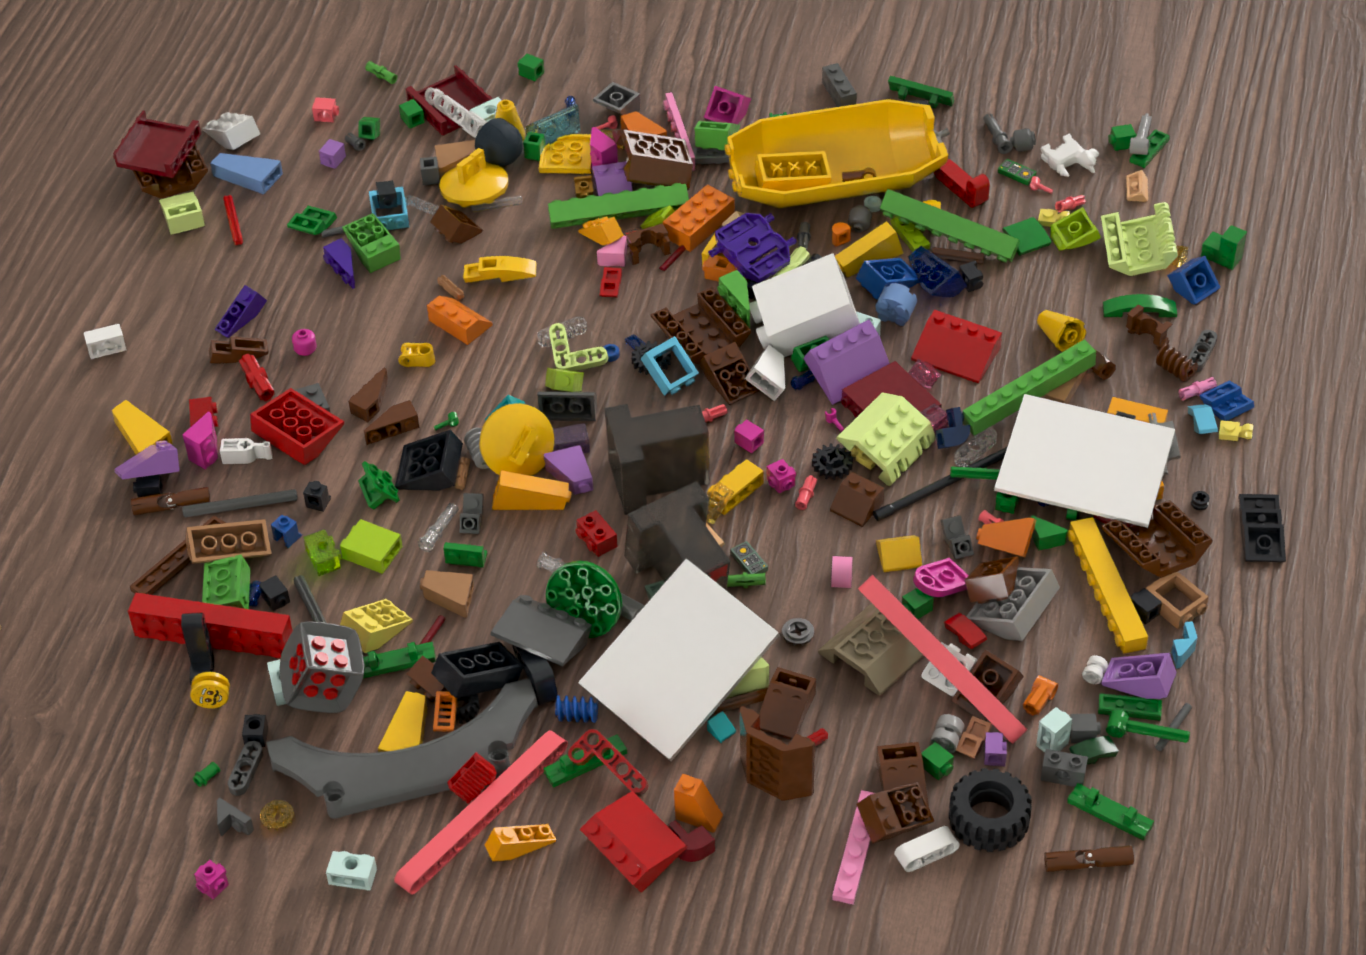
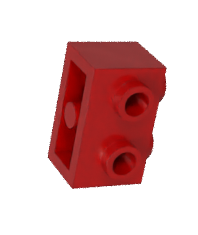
(596, 533)

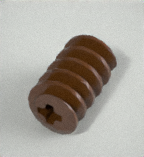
(1176, 363)

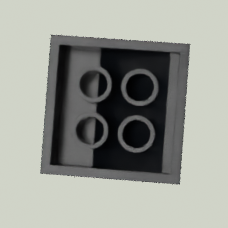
(430, 463)

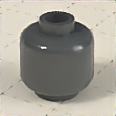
(1023, 139)
(859, 218)

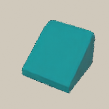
(720, 727)

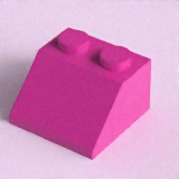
(726, 106)
(602, 149)
(202, 442)

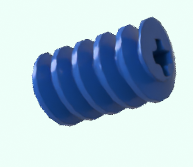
(576, 709)

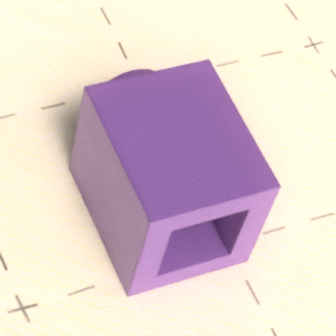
(332, 153)

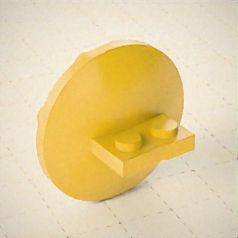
(474, 181)
(516, 439)

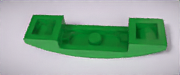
(1116, 306)

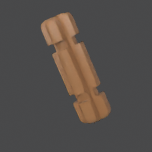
(450, 287)
(462, 473)

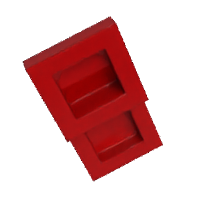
(611, 282)
(968, 632)

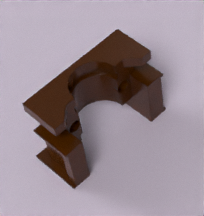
(653, 235)
(1141, 323)

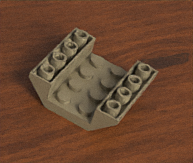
(874, 649)

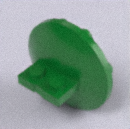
(586, 593)

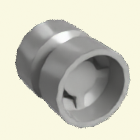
(947, 732)

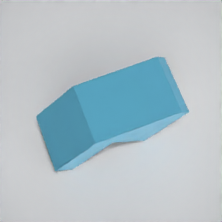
(1203, 419)
(1184, 647)

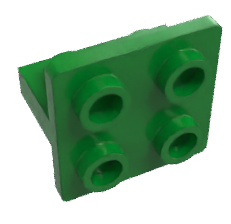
(377, 486)

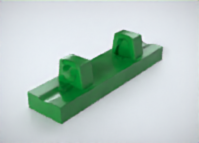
(919, 90)
(397, 659)
(566, 770)
(1110, 811)

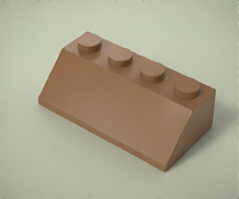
(227, 540)

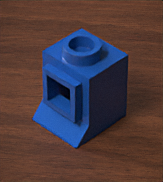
(287, 528)

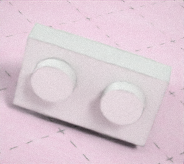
(936, 678)

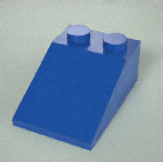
(880, 273)

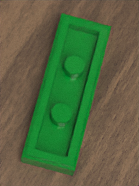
(1156, 142)
(1133, 706)

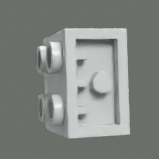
(105, 341)

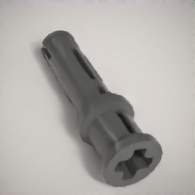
(999, 137)

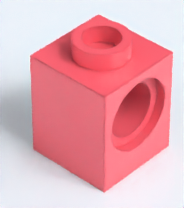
(325, 109)

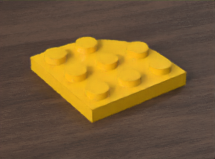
(567, 155)

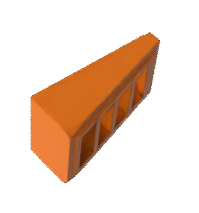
(442, 696)

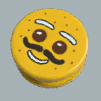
(210, 690)

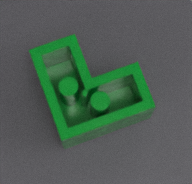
(1225, 248)

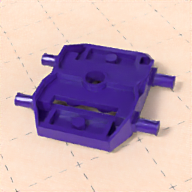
(734, 244)

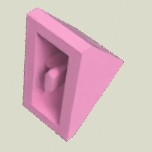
(613, 254)

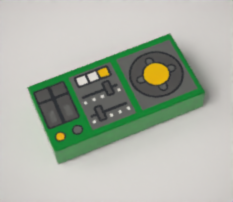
(1016, 172)

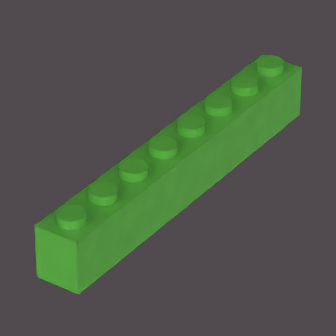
(619, 205)
(949, 225)
(1034, 383)

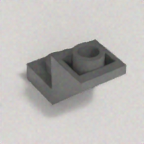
(472, 513)
(955, 537)

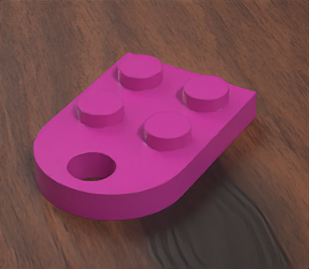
(941, 578)

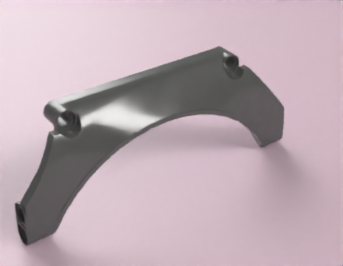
(379, 779)

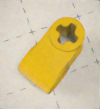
(418, 355)

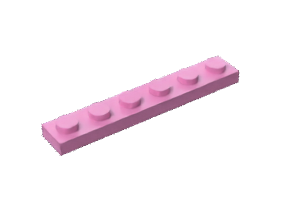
(676, 122)
(853, 859)

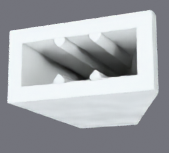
(768, 373)

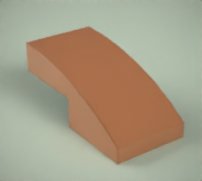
(973, 737)

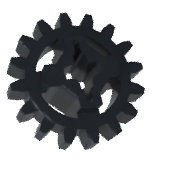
(663, 361)
(832, 461)

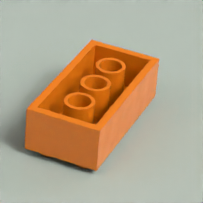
(699, 217)

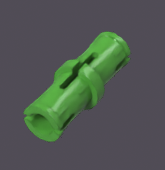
(381, 72)
(746, 580)

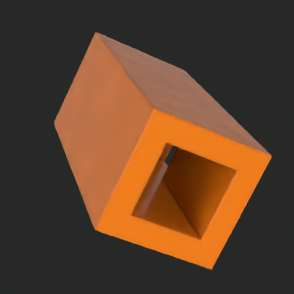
(717, 267)

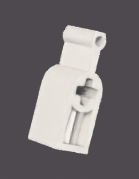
(243, 451)

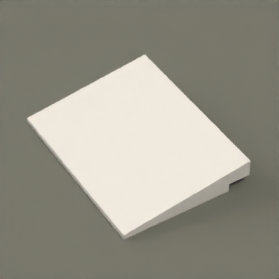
(1085, 460)
(679, 659)

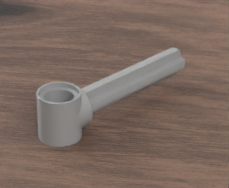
(1140, 143)

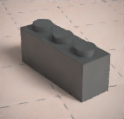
(838, 85)

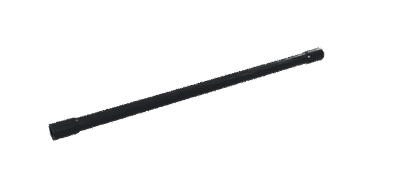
(889, 509)

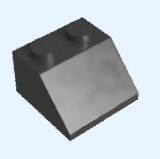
(619, 99)

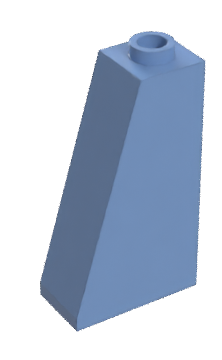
(246, 171)

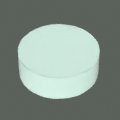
(873, 203)

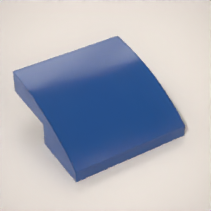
(1227, 401)

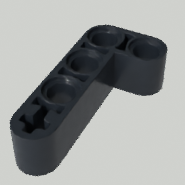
(197, 643)
(540, 675)

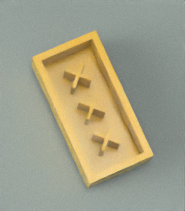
(792, 170)

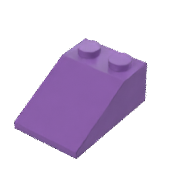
(610, 178)
(151, 461)
(1141, 675)

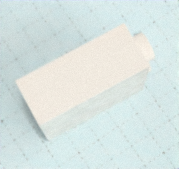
(803, 305)

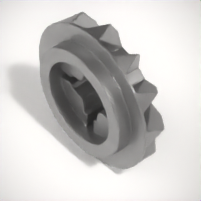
(803, 626)

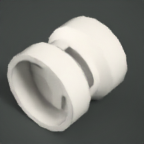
(1095, 668)

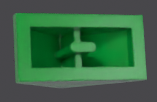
(1048, 535)

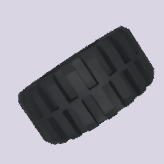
(996, 788)

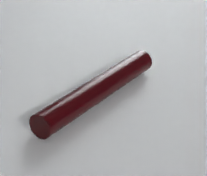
(672, 258)
(433, 630)

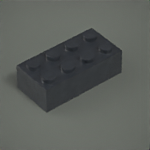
(476, 669)

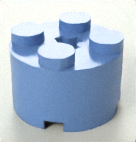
(896, 304)

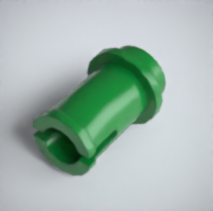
(201, 778)

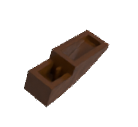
(233, 350)

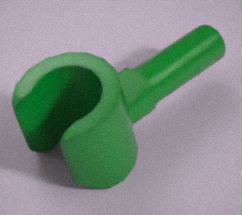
(452, 420)

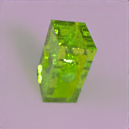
(322, 552)

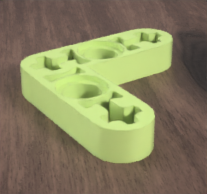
(571, 358)

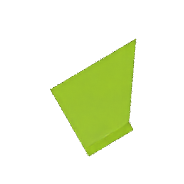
(657, 217)

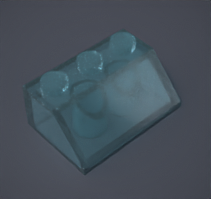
(557, 125)

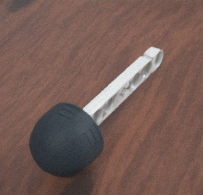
(497, 137)

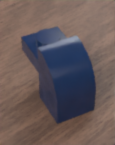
(956, 433)

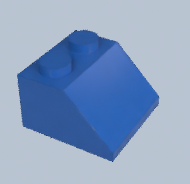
(1194, 280)

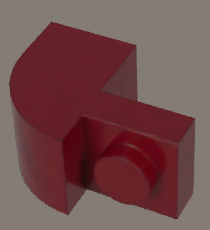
(698, 842)

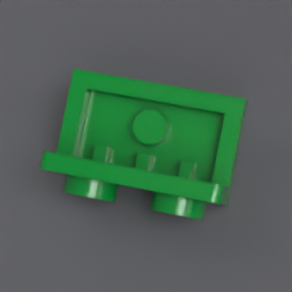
(464, 554)

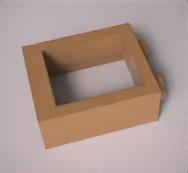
(1168, 611)

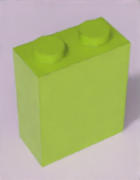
(371, 546)

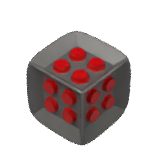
(321, 667)

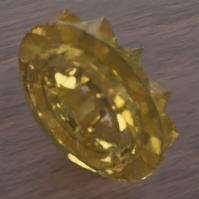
(269, 812)

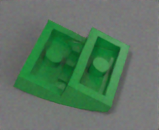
(312, 220)
(1030, 234)

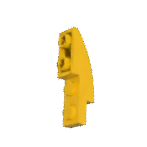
(501, 267)

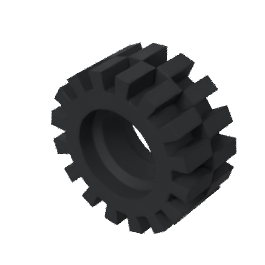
(467, 711)

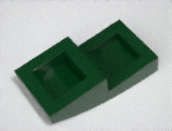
(1095, 748)

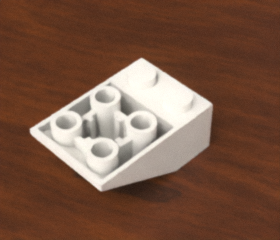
(232, 130)

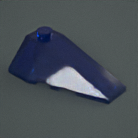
(936, 275)

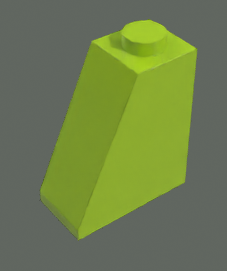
(564, 380)

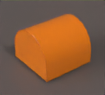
(840, 233)

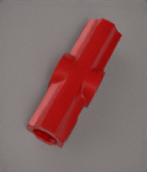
(256, 377)

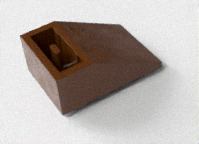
(727, 373)
(786, 702)
(901, 766)
(894, 812)

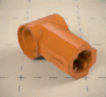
(1042, 691)

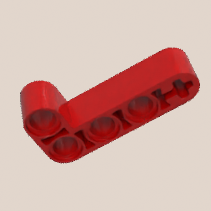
(970, 190)
(613, 764)

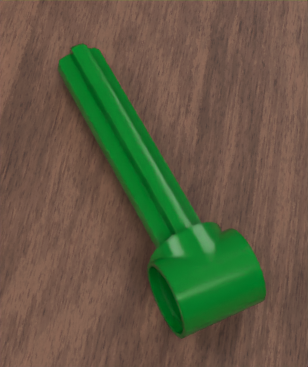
(978, 473)
(1120, 723)

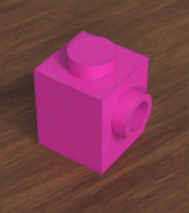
(748, 436)

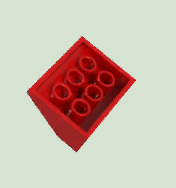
(957, 346)
(295, 425)
(634, 839)

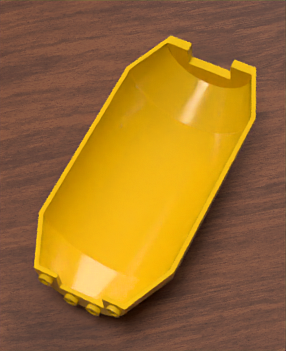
(879, 135)

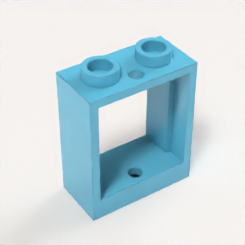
(397, 220)
(657, 374)

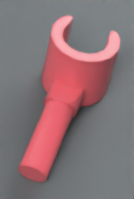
(612, 123)
(1035, 185)

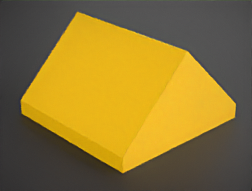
(899, 553)

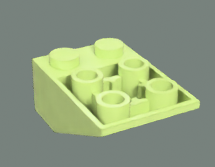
(182, 212)

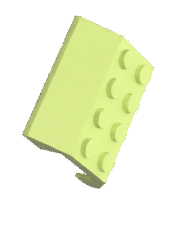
(1140, 243)
(889, 434)

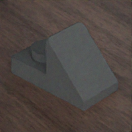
(229, 817)

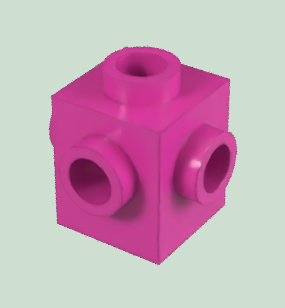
(781, 476)
(211, 879)

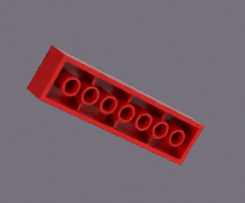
(227, 626)

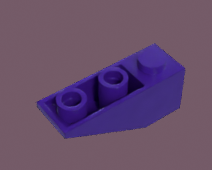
(340, 258)
(242, 310)

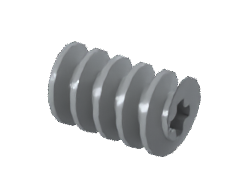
(471, 440)

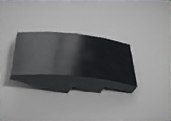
(1262, 528)

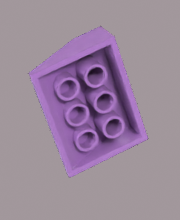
(846, 359)

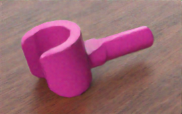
(832, 418)

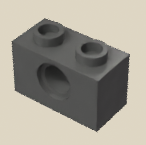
(1063, 768)

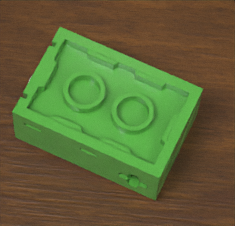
(227, 582)

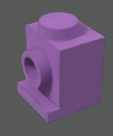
(995, 749)

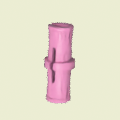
(1197, 388)

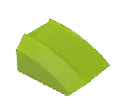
(1074, 231)

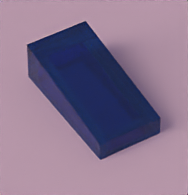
(634, 341)

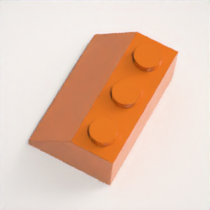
(457, 319)

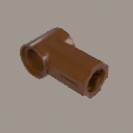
(857, 175)

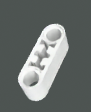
(926, 849)

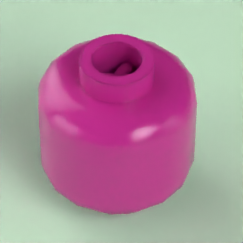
(304, 342)

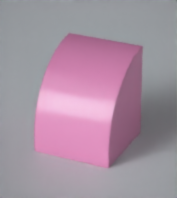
(841, 572)

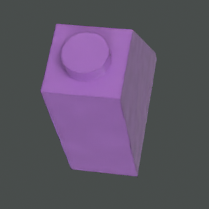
(570, 467)

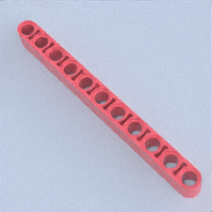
(943, 659)
(480, 812)

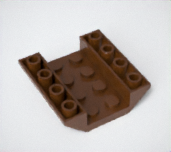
(655, 158)
(186, 178)
(703, 326)
(1167, 544)
(773, 765)

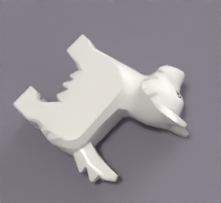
(1068, 154)

